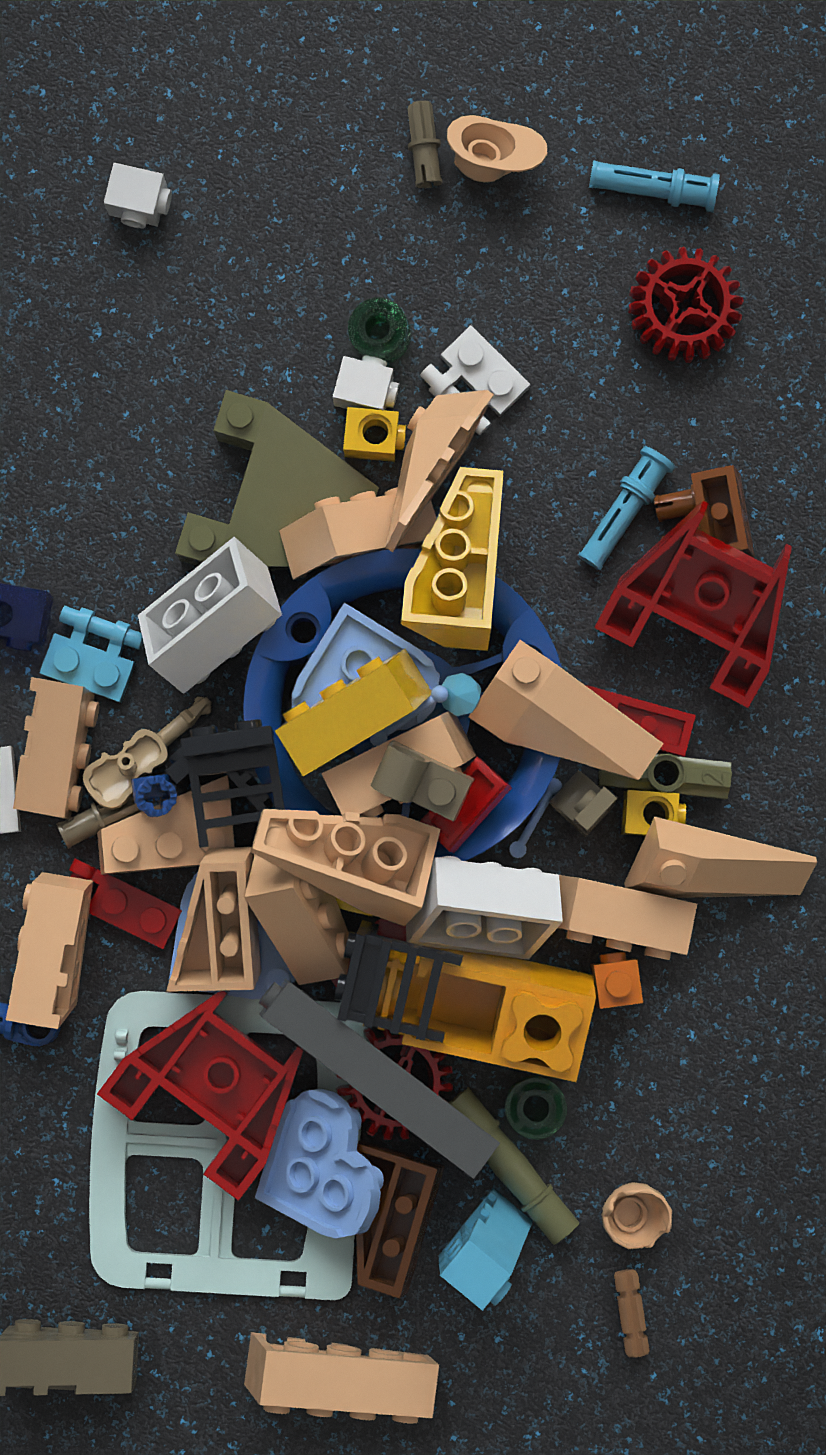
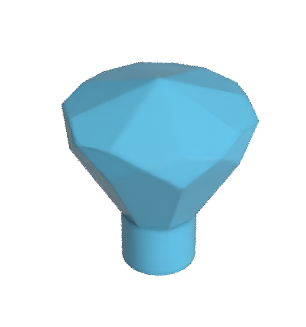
(463, 694)

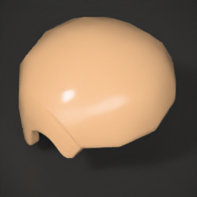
(636, 1216)

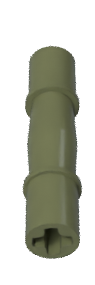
(518, 1174)

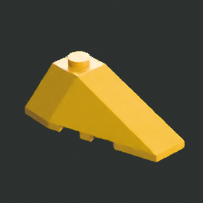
(454, 575)

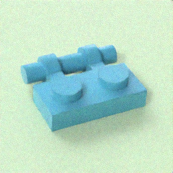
(86, 666)

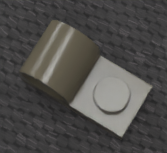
(422, 780)
(583, 802)

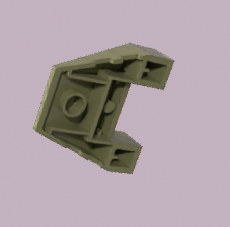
(280, 484)

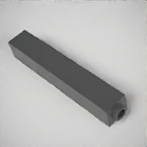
(377, 1077)

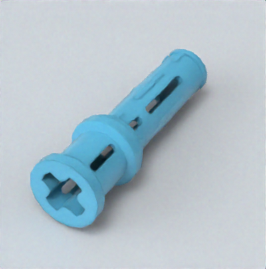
(674, 186)
(635, 492)

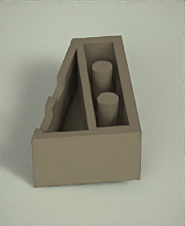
(68, 1358)

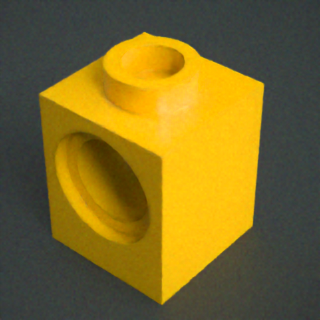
(361, 419)
(635, 802)

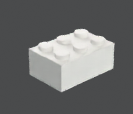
(209, 615)
(487, 908)

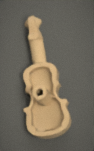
(110, 776)

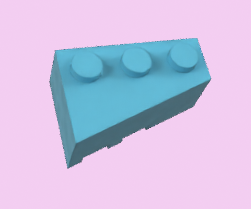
(485, 1250)

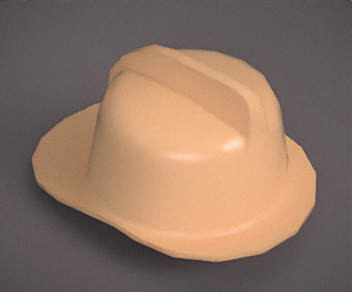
(494, 148)

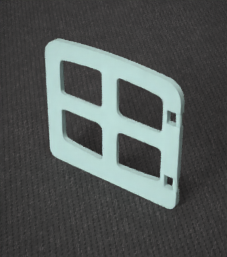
(117, 1137)

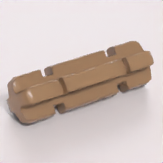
(631, 1313)

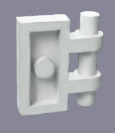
(481, 369)

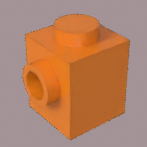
(616, 981)

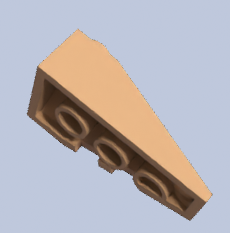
(431, 453)
(362, 860)

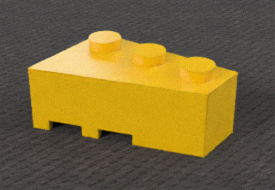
(352, 711)

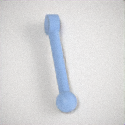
(438, 694)
(518, 847)

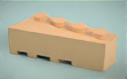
(340, 1380)

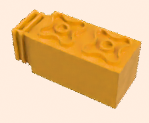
(498, 1010)

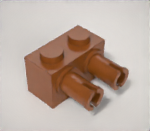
(726, 512)

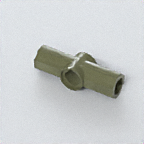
(692, 777)

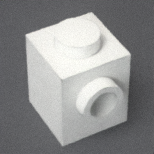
(137, 196)
(365, 384)

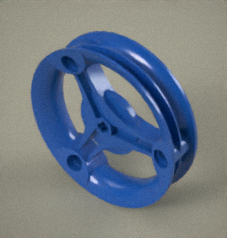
(358, 578)

